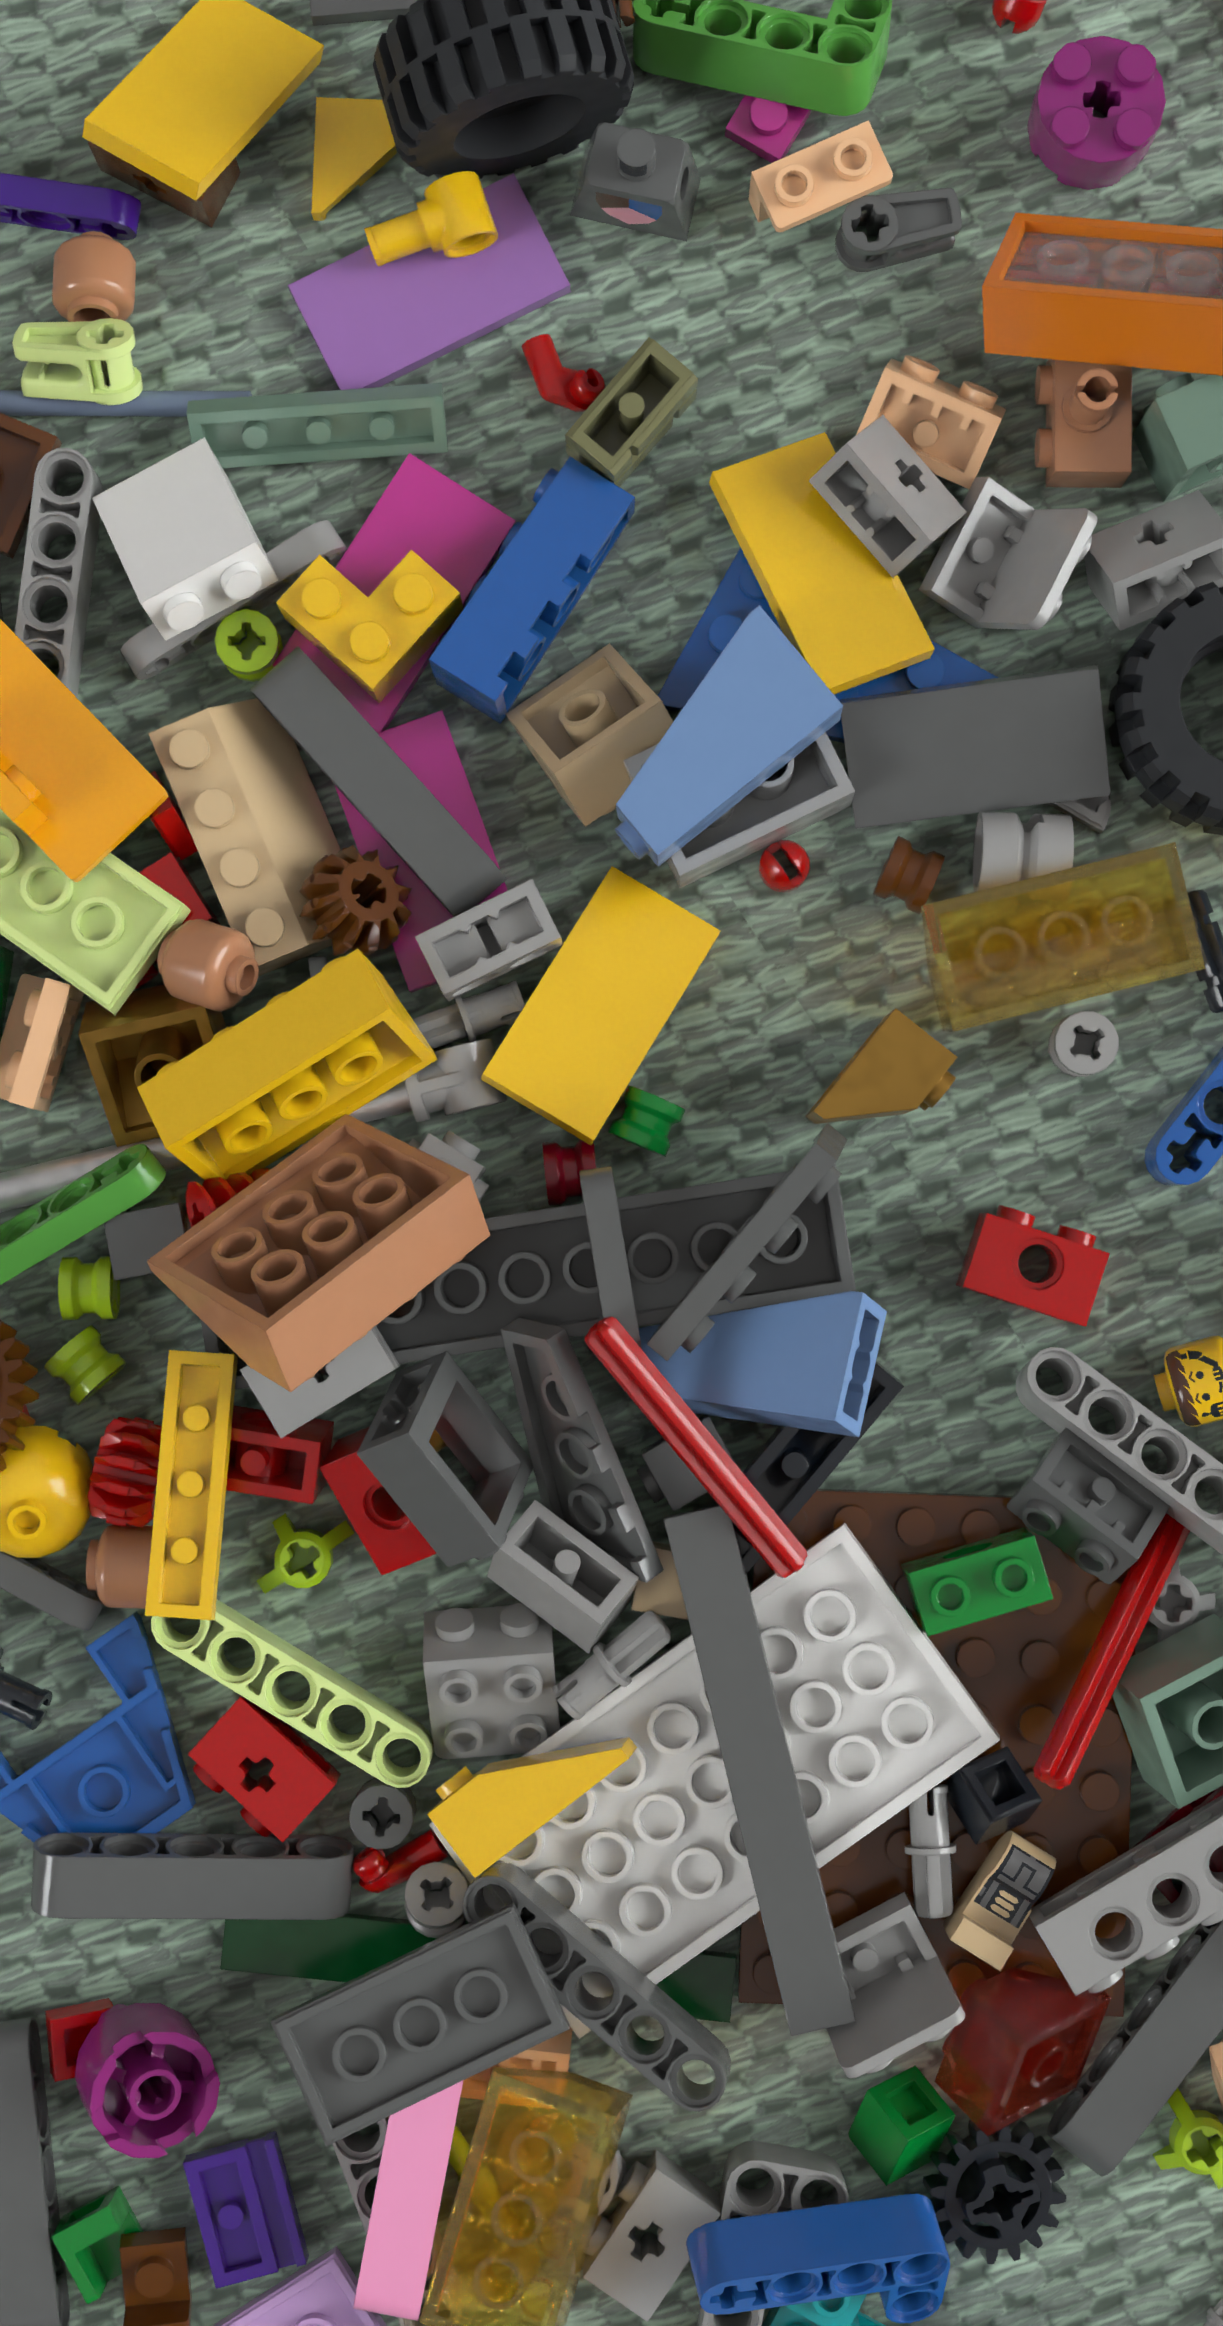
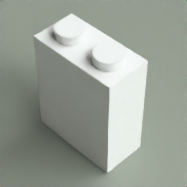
(184, 539)

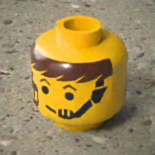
(1193, 1381)

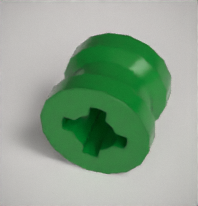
(646, 1120)

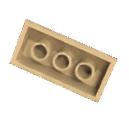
(250, 822)

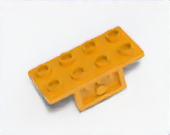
(63, 768)

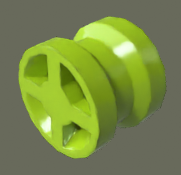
(251, 658)
(87, 1289)
(85, 1364)

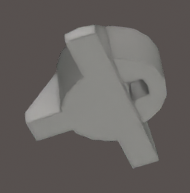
(1179, 1604)

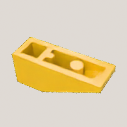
(514, 1797)

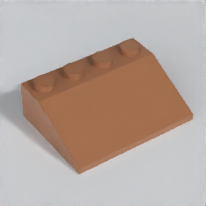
(323, 1248)

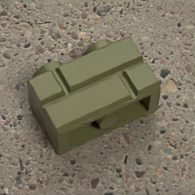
(632, 413)

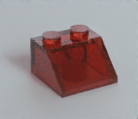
(1018, 2045)

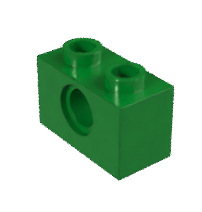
(977, 1581)

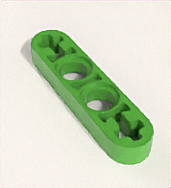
(78, 1209)

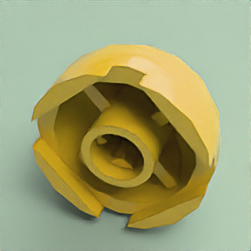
(43, 1494)

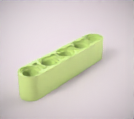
(312, 1714)

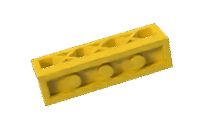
(191, 1485)

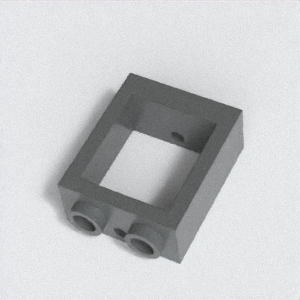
(404, 1462)

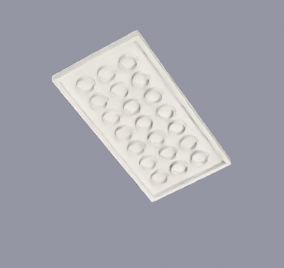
(657, 1842)

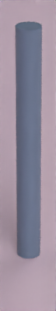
(145, 405)

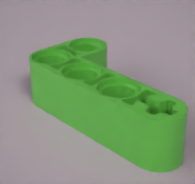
(767, 49)

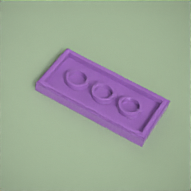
(415, 309)

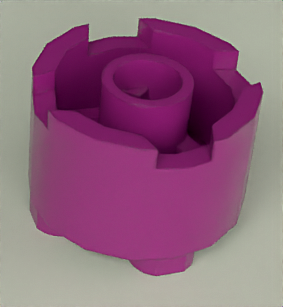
(1103, 77)
(146, 2079)

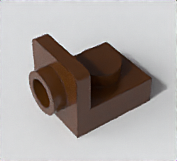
(156, 2278)

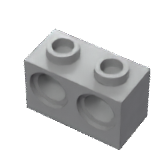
(489, 940)

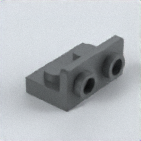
(1088, 1507)

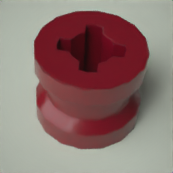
(563, 1169)

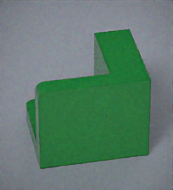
(900, 2124)
(91, 2241)

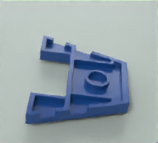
(119, 1770)

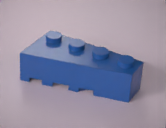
(531, 588)

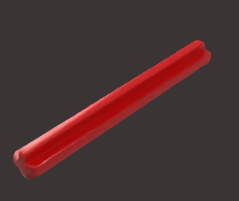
(695, 1446)
(1109, 1656)

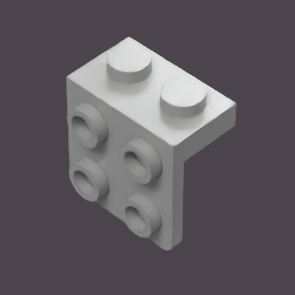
(1007, 560)
(489, 1680)
(894, 1988)

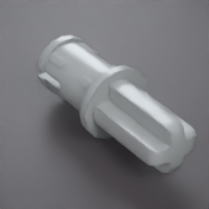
(472, 1015)
(612, 1664)
(931, 1854)

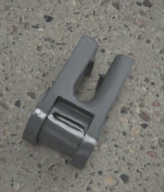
(905, 227)

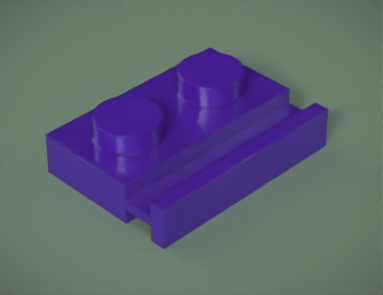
(245, 2209)

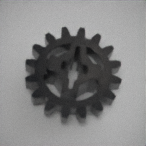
(1021, 2194)

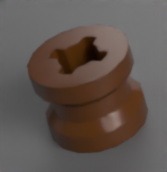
(909, 875)

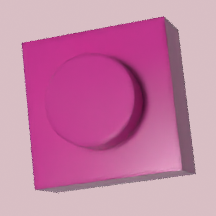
(766, 126)

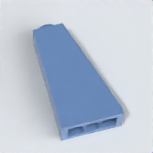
(731, 736)
(783, 1363)

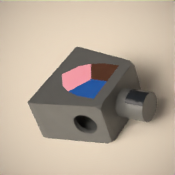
(637, 181)

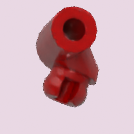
(558, 383)
(382, 1872)

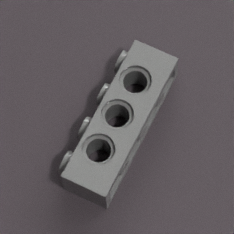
(1126, 1887)

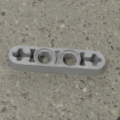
(149, 652)

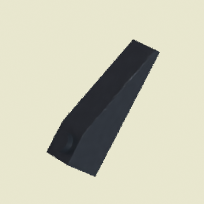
(800, 1460)

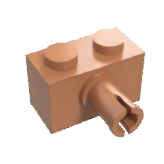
(1086, 424)

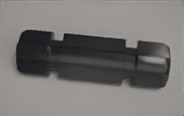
(1211, 947)

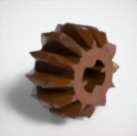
(355, 901)

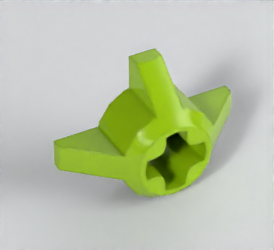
(298, 1550)
(1189, 2142)

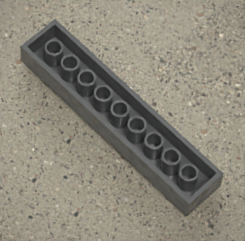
(544, 1268)

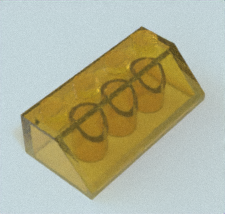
(1060, 938)
(526, 2200)

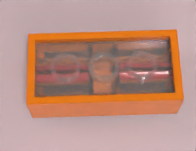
(1107, 293)

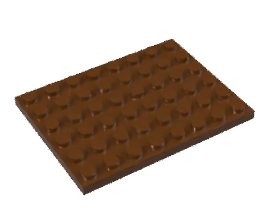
(1020, 1678)

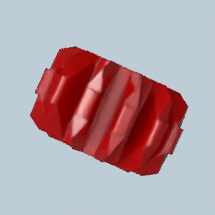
(126, 1472)

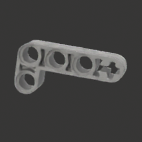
(790, 2172)

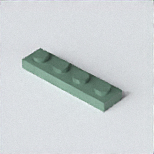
(322, 425)

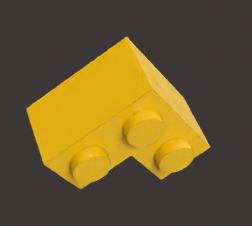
(374, 635)

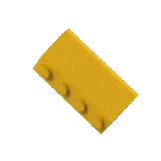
(286, 1071)

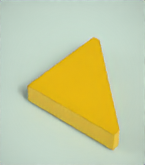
(349, 148)

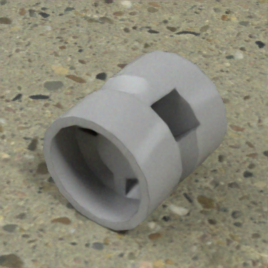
(1017, 851)

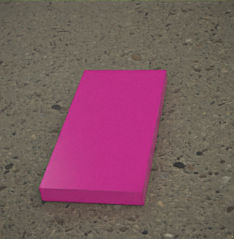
(446, 529)
(432, 756)

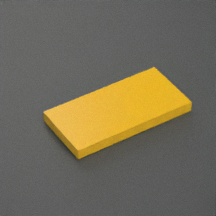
(203, 93)
(815, 571)
(600, 1005)

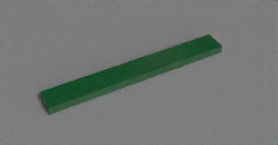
(359, 1943)

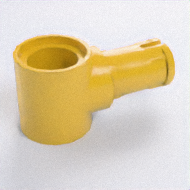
(449, 219)

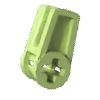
(78, 361)

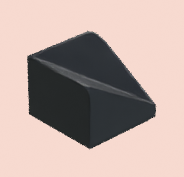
(992, 1795)

